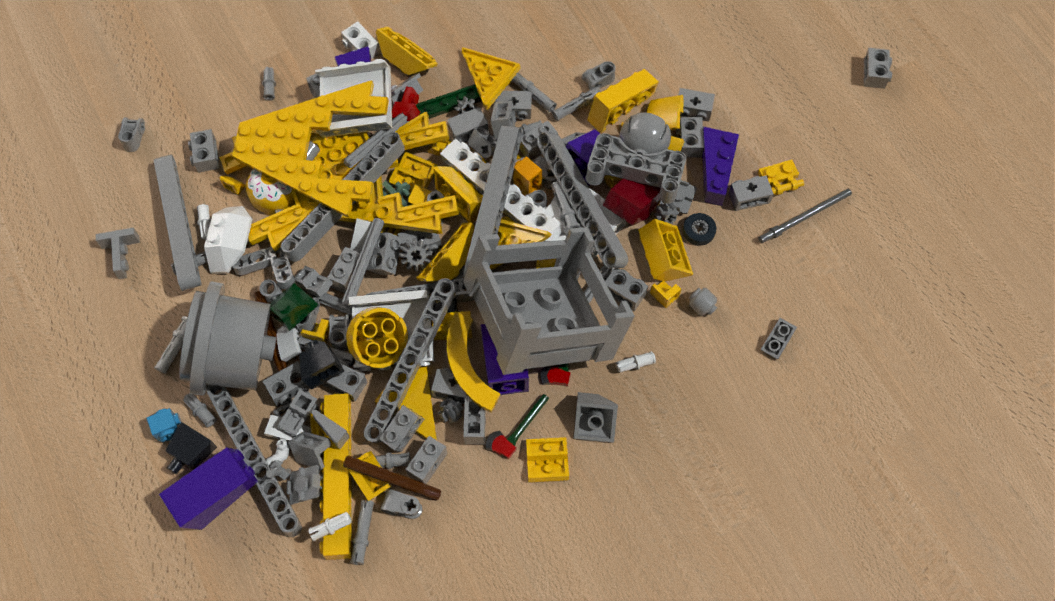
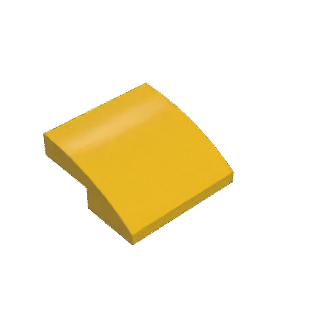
(668, 109)
(413, 171)
(547, 459)

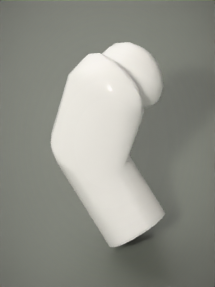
(281, 452)

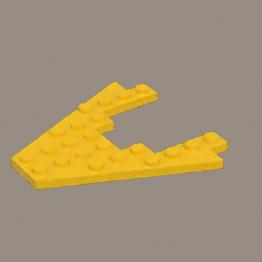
(280, 143)
(416, 217)
(281, 224)

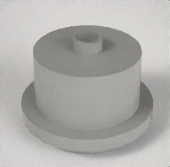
(225, 341)

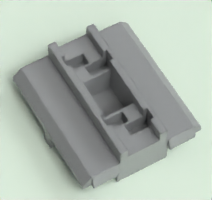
(684, 197)
(304, 484)

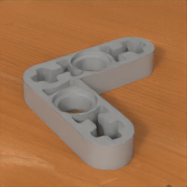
(270, 259)

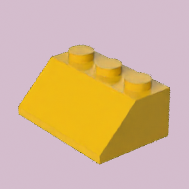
(451, 183)
(665, 251)

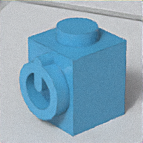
(164, 424)

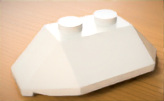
(227, 238)

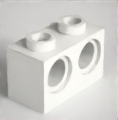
(358, 37)

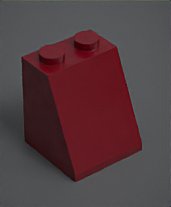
(632, 200)

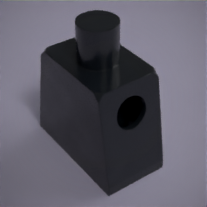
(318, 364)
(188, 448)

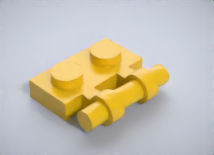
(780, 173)

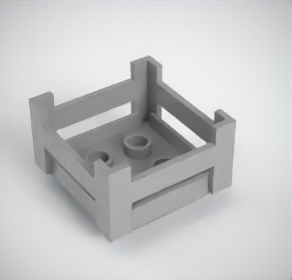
(542, 312)

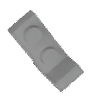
(118, 242)

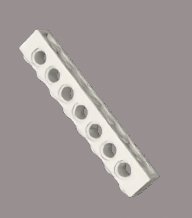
(456, 151)

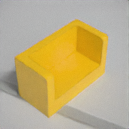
(370, 486)

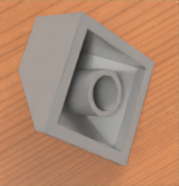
(595, 418)

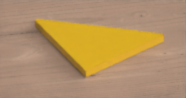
(489, 74)
(517, 234)
(419, 400)

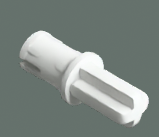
(204, 220)
(636, 362)
(330, 526)

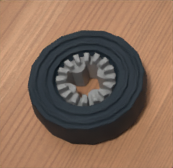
(695, 221)

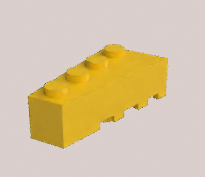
(621, 99)

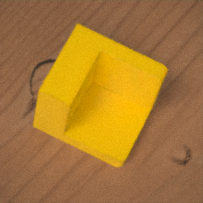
(664, 293)
(320, 332)

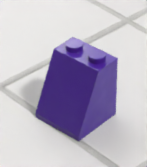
(581, 150)

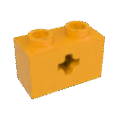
(527, 176)

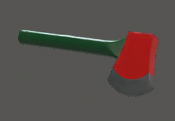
(556, 376)
(506, 446)

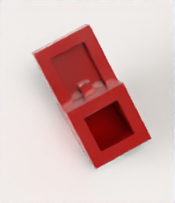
(407, 105)

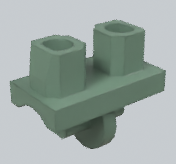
(402, 188)

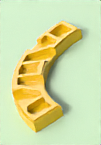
(461, 366)

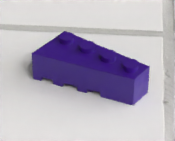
(717, 163)

